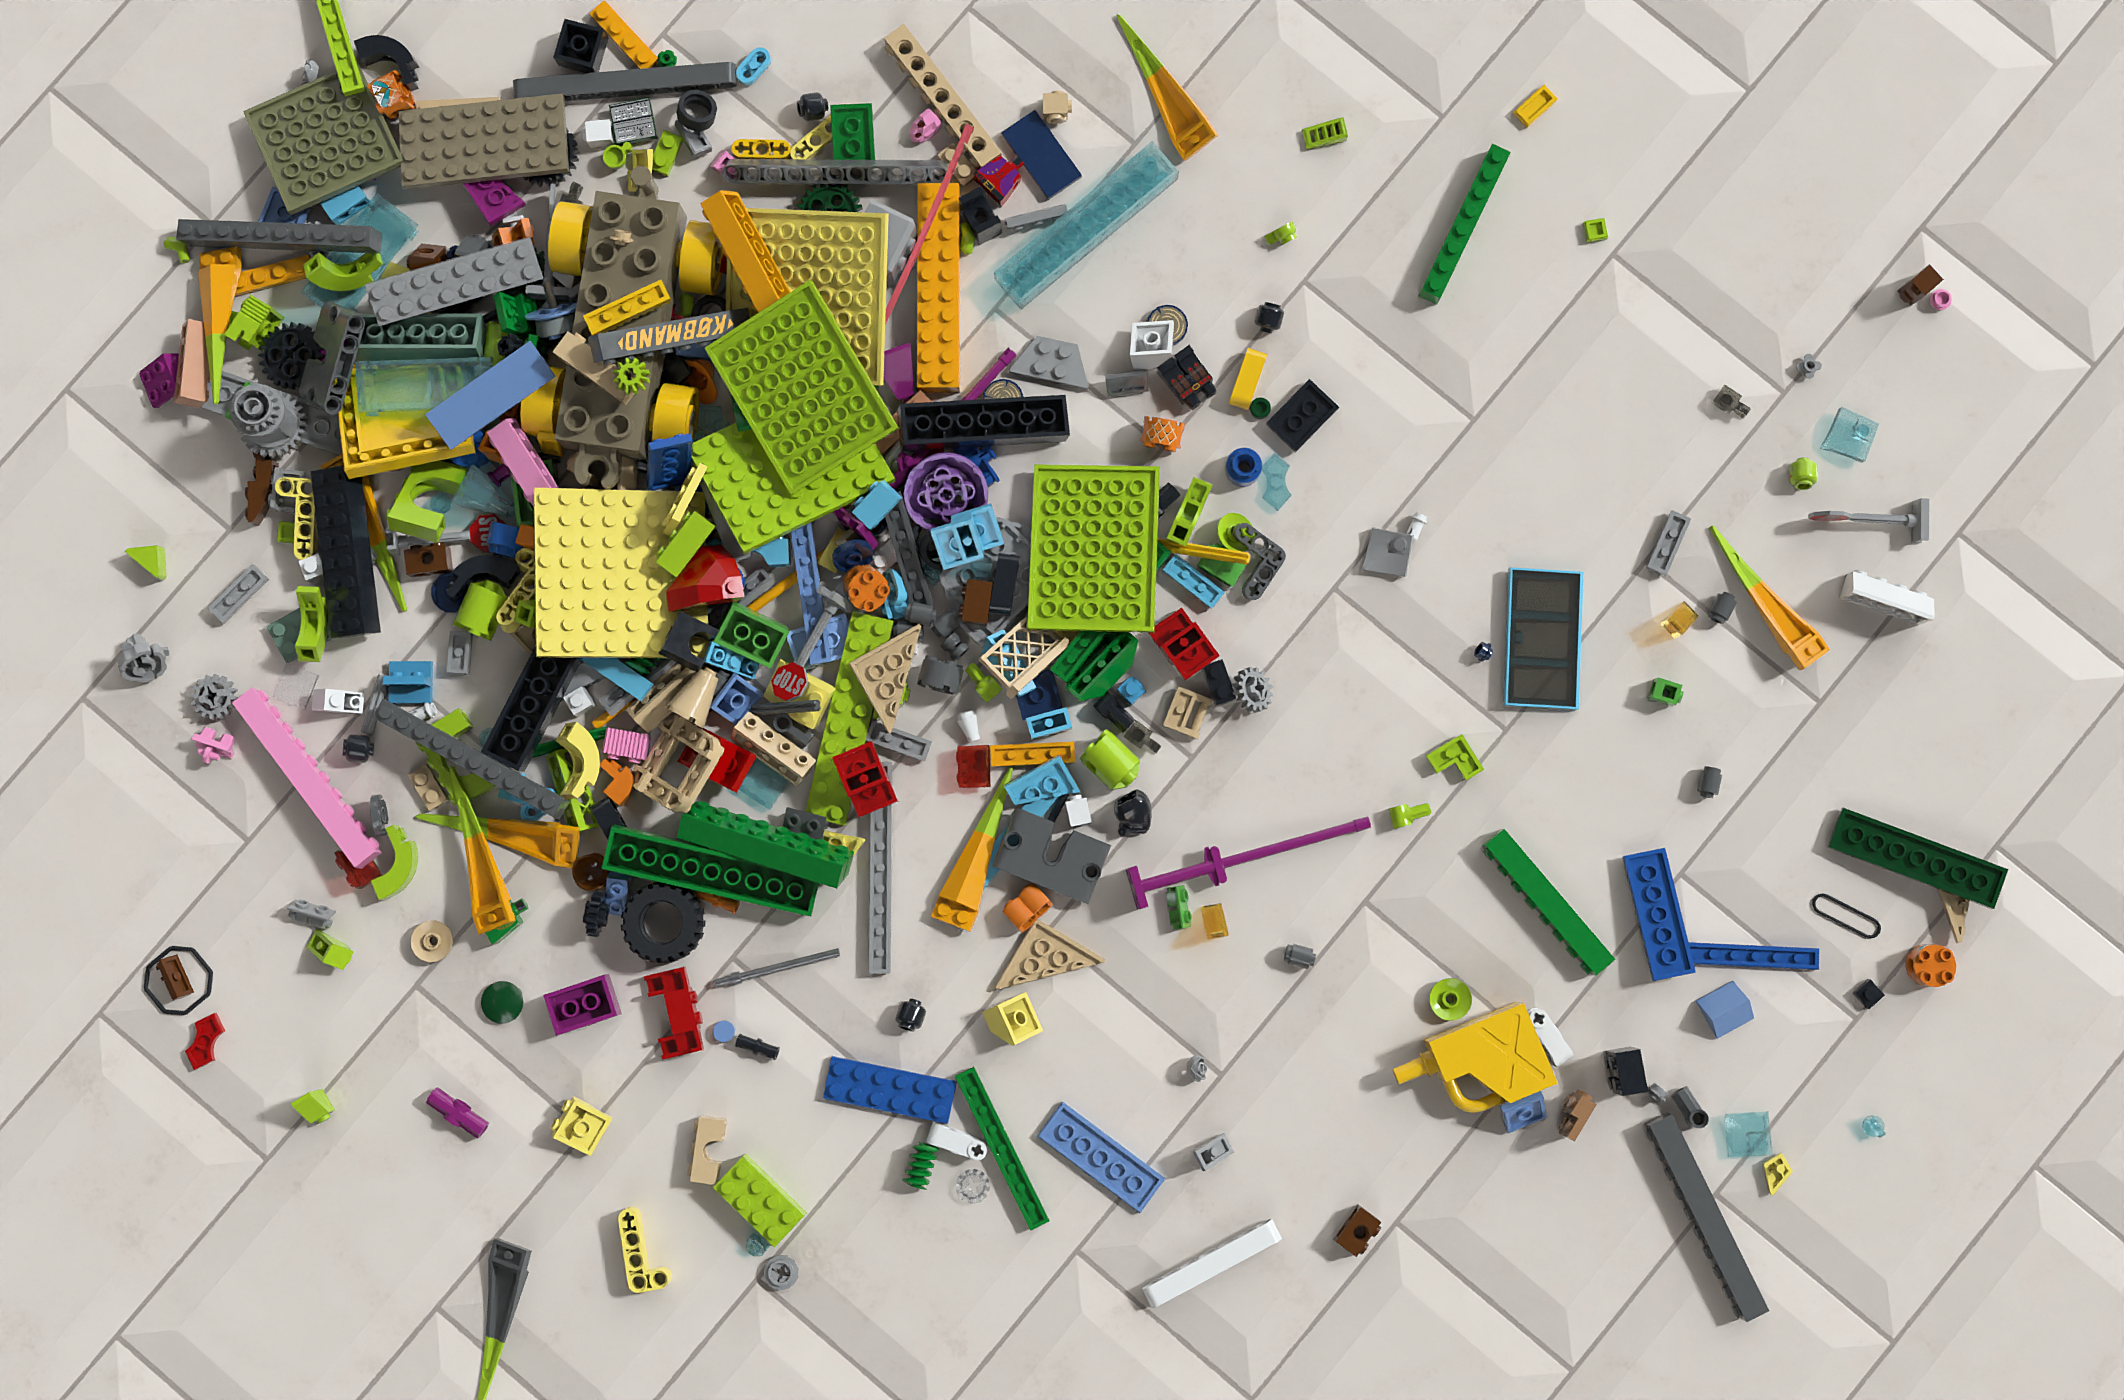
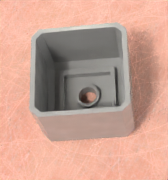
(901, 240)

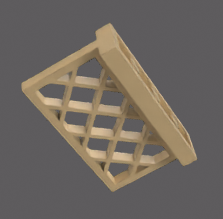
(1033, 669)

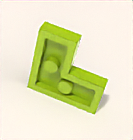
(1458, 753)

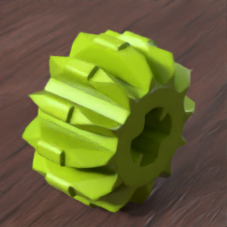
(629, 368)

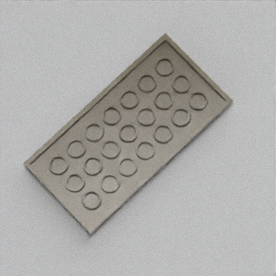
(483, 141)

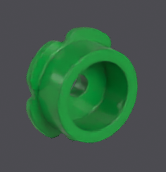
(667, 54)

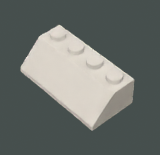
(1887, 598)

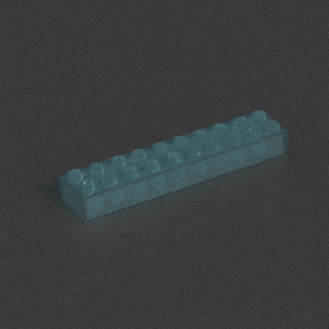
(1086, 225)

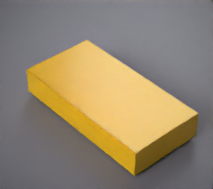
(1535, 106)
(549, 444)

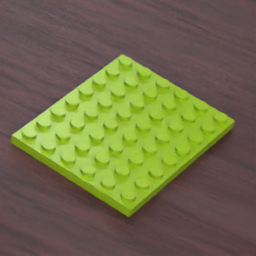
(801, 387)
(755, 496)
(1094, 548)

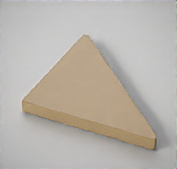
(885, 673)
(1045, 954)

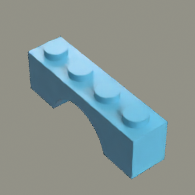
(776, 553)

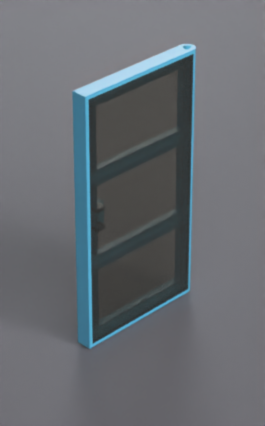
(1543, 638)

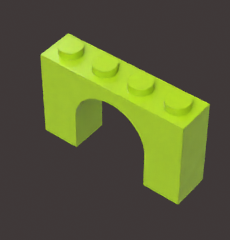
(419, 522)
(455, 724)

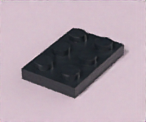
(1302, 415)

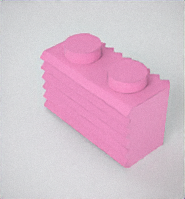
(626, 744)

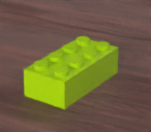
(760, 1200)

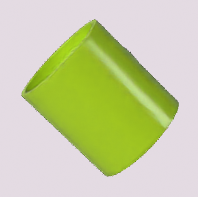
(986, 686)
(1404, 815)

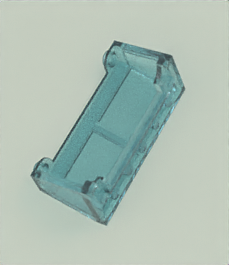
(395, 231)
(413, 383)

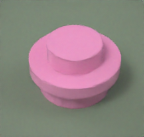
(1940, 299)

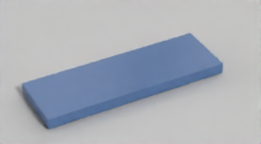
(490, 395)
(1101, 1157)

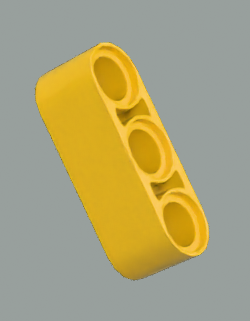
(1248, 379)

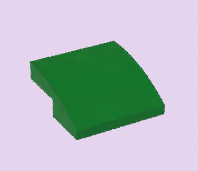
(512, 314)

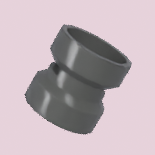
(954, 646)

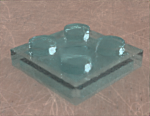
(763, 784)

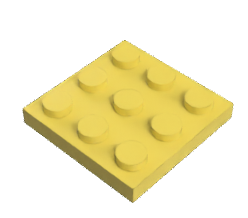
(683, 498)

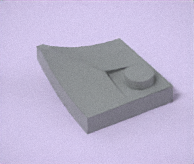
(1388, 552)

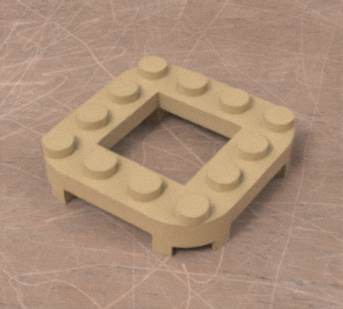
(673, 732)

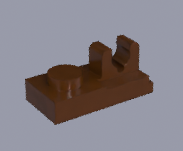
(174, 977)

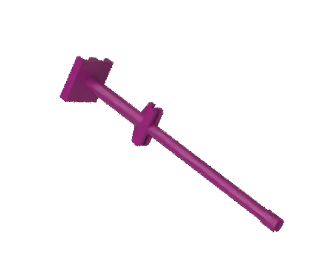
(906, 463)
(1215, 865)

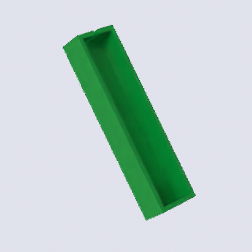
(765, 844)

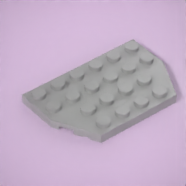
(1016, 542)

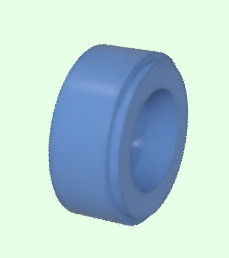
(724, 1031)

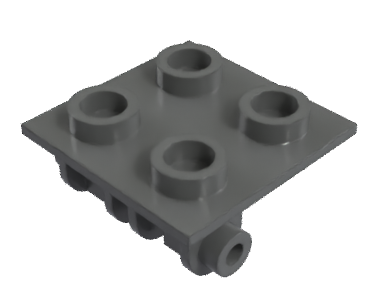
(805, 822)

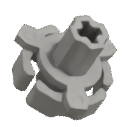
(141, 659)

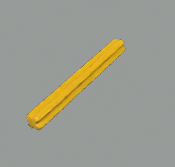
(1207, 552)

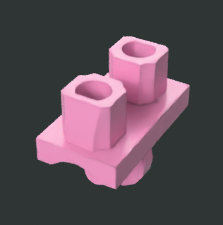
(213, 749)

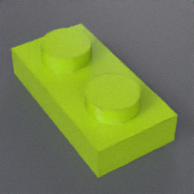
(666, 152)

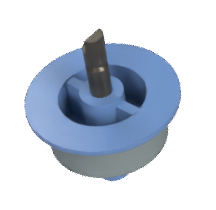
(555, 318)

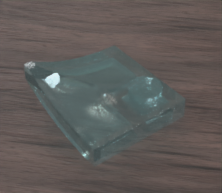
(1850, 435)
(1748, 1134)

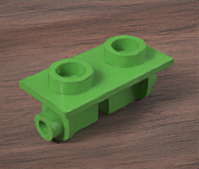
(1178, 897)

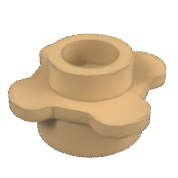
(622, 237)

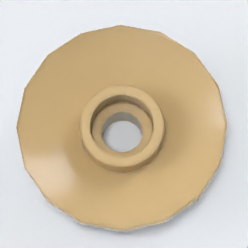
(422, 938)

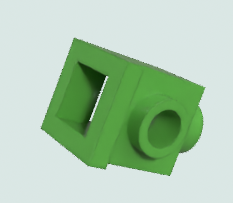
(1674, 690)

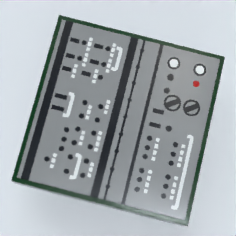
(633, 121)

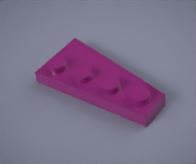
(494, 199)

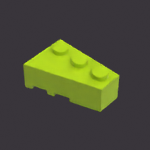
(684, 542)

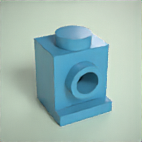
(1131, 690)

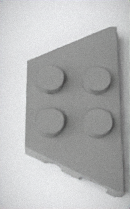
(1052, 362)

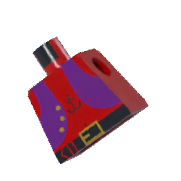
(999, 178)

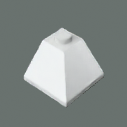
(1151, 344)

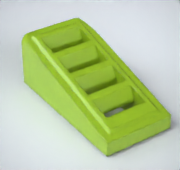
(1339, 122)

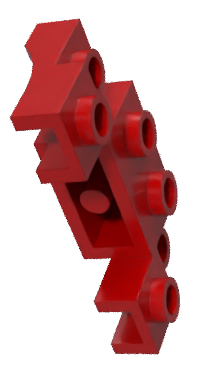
(681, 1010)

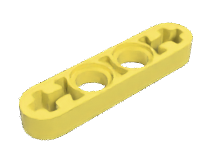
(819, 131)

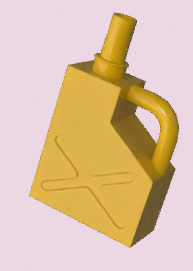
(1495, 1050)

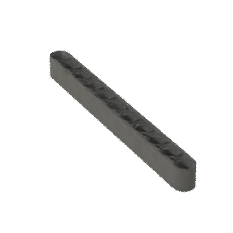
(630, 82)
(827, 177)

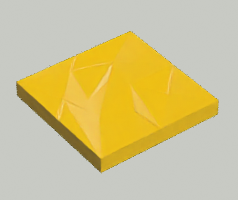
(390, 439)

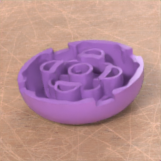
(941, 467)

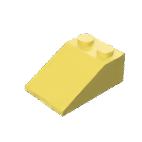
(815, 690)

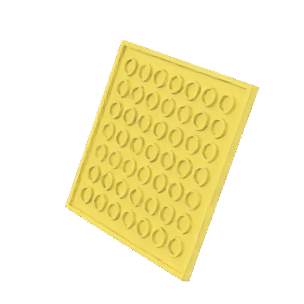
(843, 259)
(600, 573)

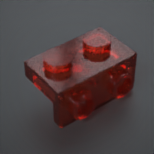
(973, 766)
(357, 877)

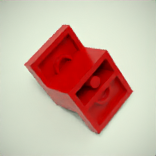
(1183, 644)
(731, 766)
(865, 779)

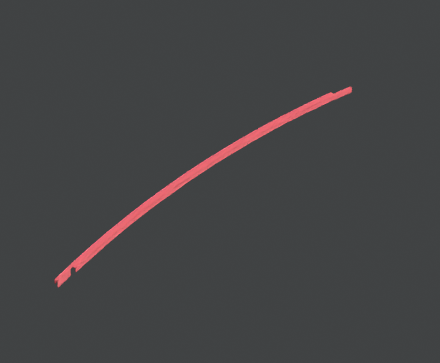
(963, 139)

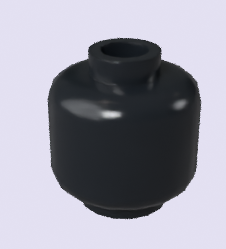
(812, 106)
(1269, 317)
(357, 748)
(910, 1015)

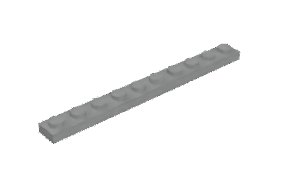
(754, 586)
(880, 887)

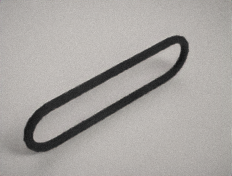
(1849, 907)

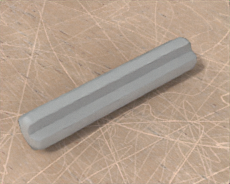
(378, 694)

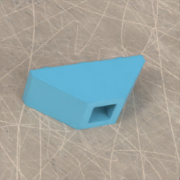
(730, 661)

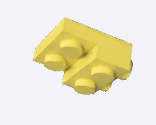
(580, 1125)

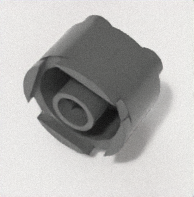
(940, 675)

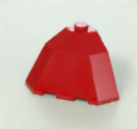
(706, 580)

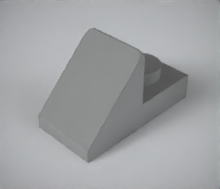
(1213, 1152)

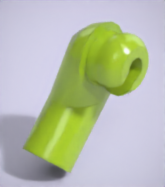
(967, 239)

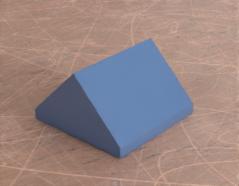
(736, 699)
(1725, 1009)

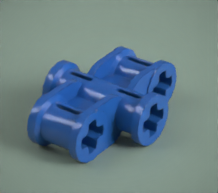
(980, 459)

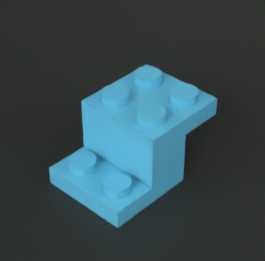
(967, 536)

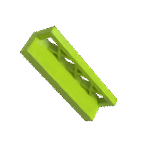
(561, 774)

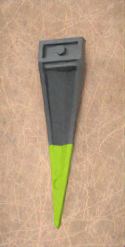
(505, 1285)

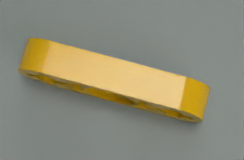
(757, 142)

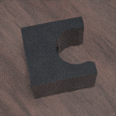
(976, 204)
(677, 640)

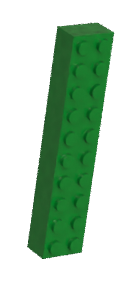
(706, 870)

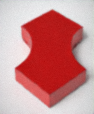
(202, 1049)

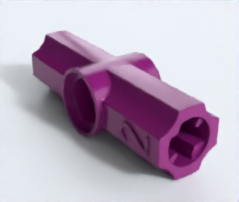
(457, 1112)

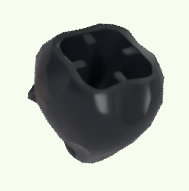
(1134, 813)

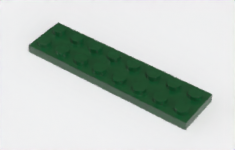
(1918, 858)

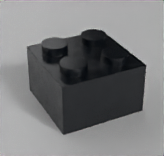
(580, 46)
(1626, 1071)

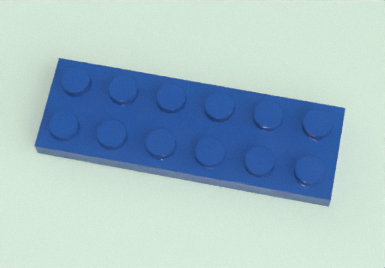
(1658, 914)
(889, 1089)

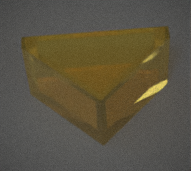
(1679, 620)
(1214, 921)

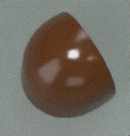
(588, 872)

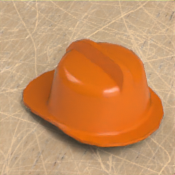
(702, 379)

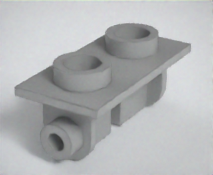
(301, 911)

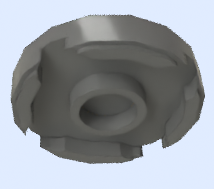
(378, 814)

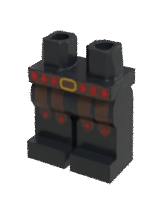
(1187, 377)

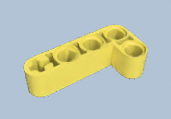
(297, 490)
(521, 592)
(638, 1249)

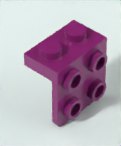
(160, 378)

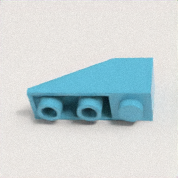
(990, 642)

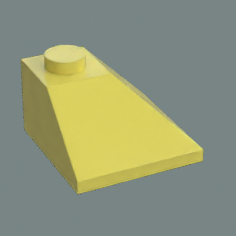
(1013, 1019)

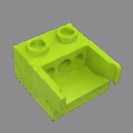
(255, 320)

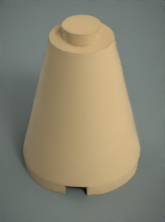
(695, 697)

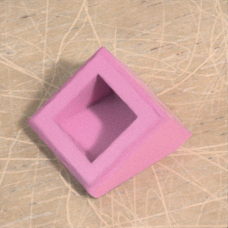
(719, 162)

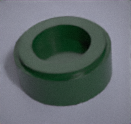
(1260, 408)

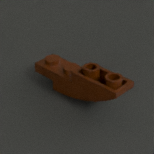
(259, 490)

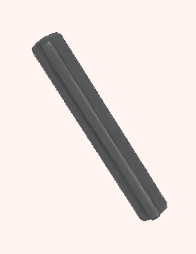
(786, 707)

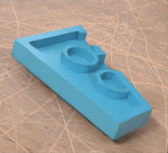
(1042, 782)

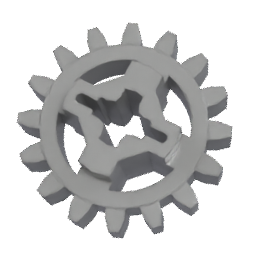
(1252, 689)
(205, 698)

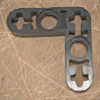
(1265, 561)

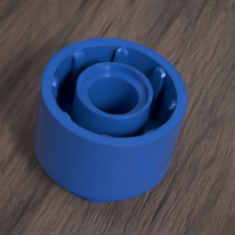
(1247, 456)
(503, 540)

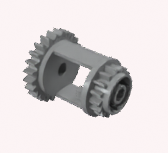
(267, 419)

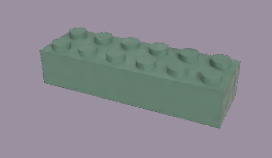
(423, 337)

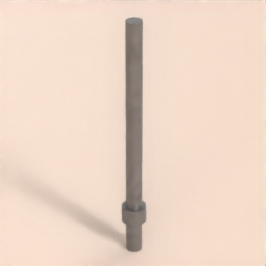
(737, 977)

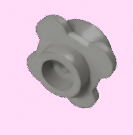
(1804, 370)
(1657, 1093)

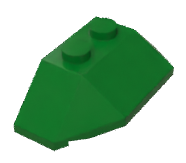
(1104, 666)

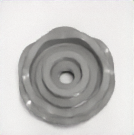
(311, 71)
(1196, 1068)

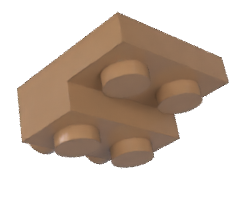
(1579, 1109)

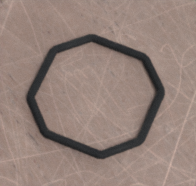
(155, 1000)

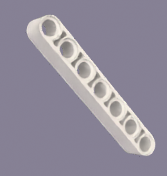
(1211, 1263)

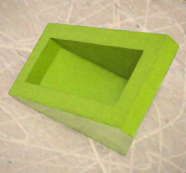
(151, 558)

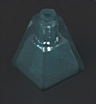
(483, 495)

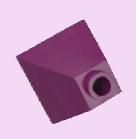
(899, 371)

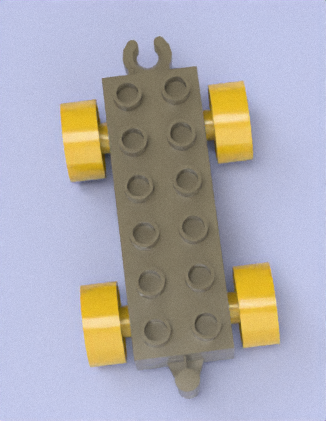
(581, 246)

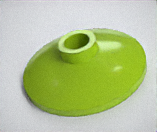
(1225, 529)
(1461, 999)

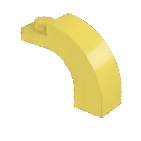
(584, 756)

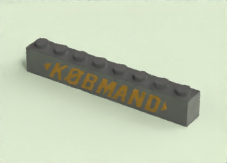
(664, 336)

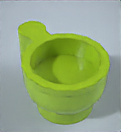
(615, 156)
(1283, 234)

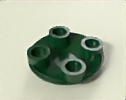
(502, 1002)

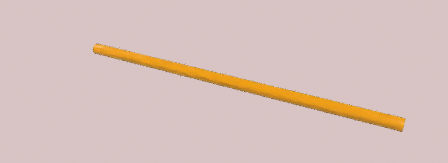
(756, 605)

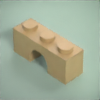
(703, 1168)

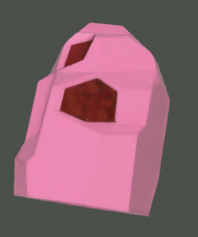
(925, 127)

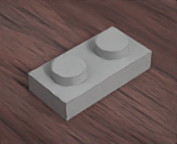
(459, 652)

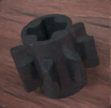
(509, 344)

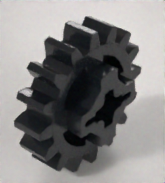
(596, 913)

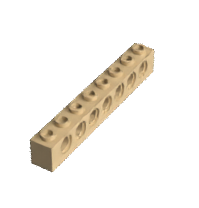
(903, 38)

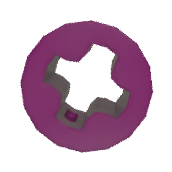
(500, 474)

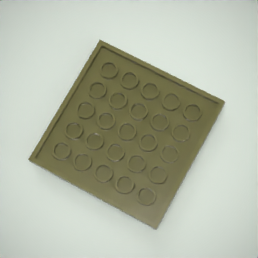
(322, 141)

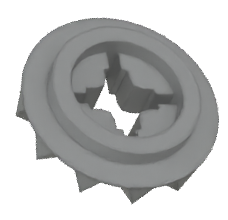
(772, 1276)

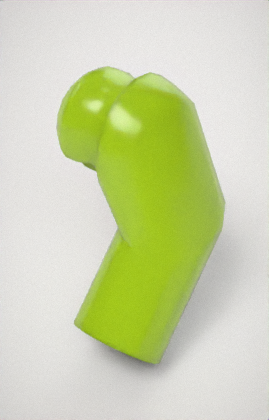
(181, 248)
(687, 304)

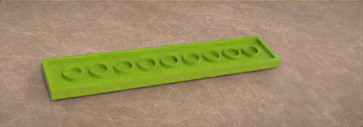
(846, 720)

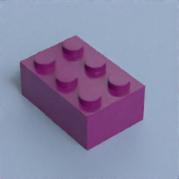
(582, 1004)

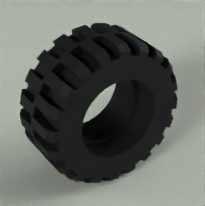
(635, 931)

